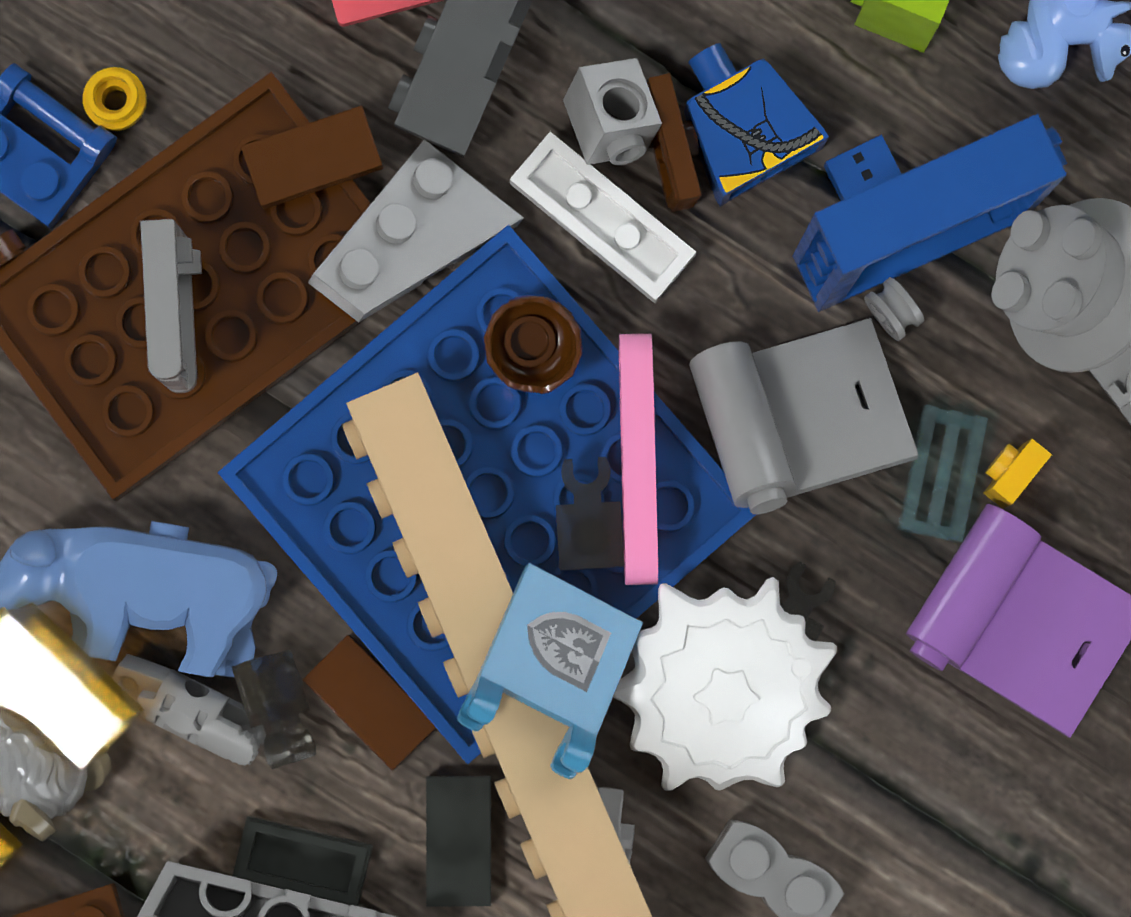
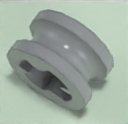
(894, 309)

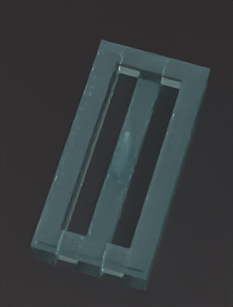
(954, 421)

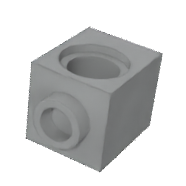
(615, 90)

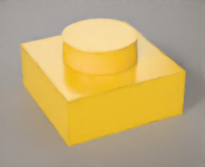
(1014, 471)

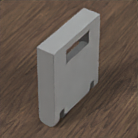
(169, 303)

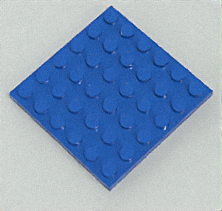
(510, 452)

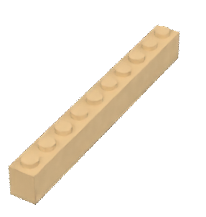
(466, 602)

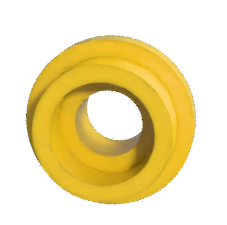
(111, 80)

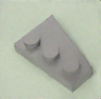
(410, 232)

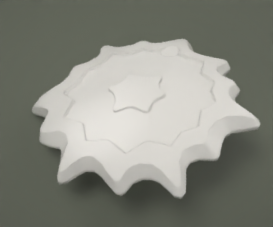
(724, 687)

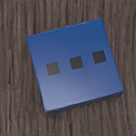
(861, 168)

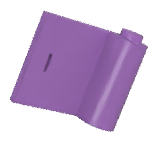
(1019, 621)

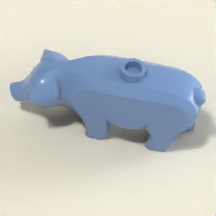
(143, 581)

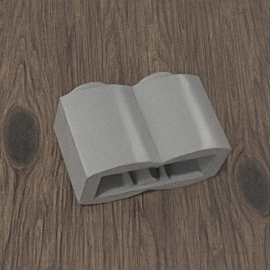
(761, 868)

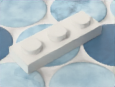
(602, 217)

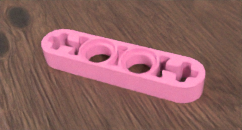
(638, 459)

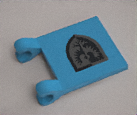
(557, 656)

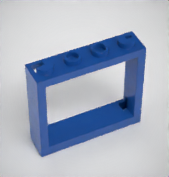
(928, 212)

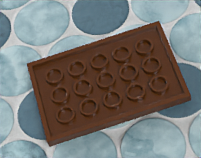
(79, 301)

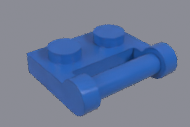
(29, 170)

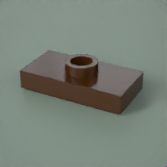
(674, 147)

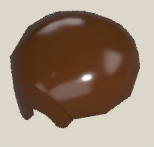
(533, 344)

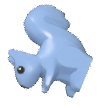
(1037, 49)

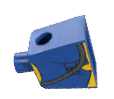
(747, 124)

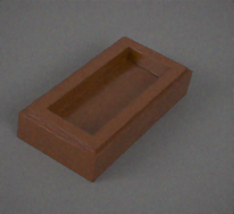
(312, 157)
(369, 702)

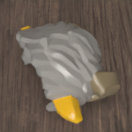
(39, 777)

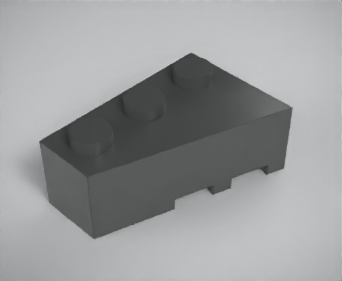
(457, 70)

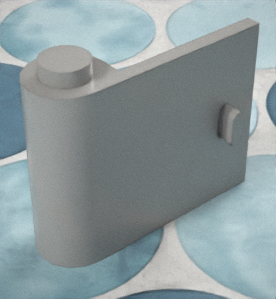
(793, 413)

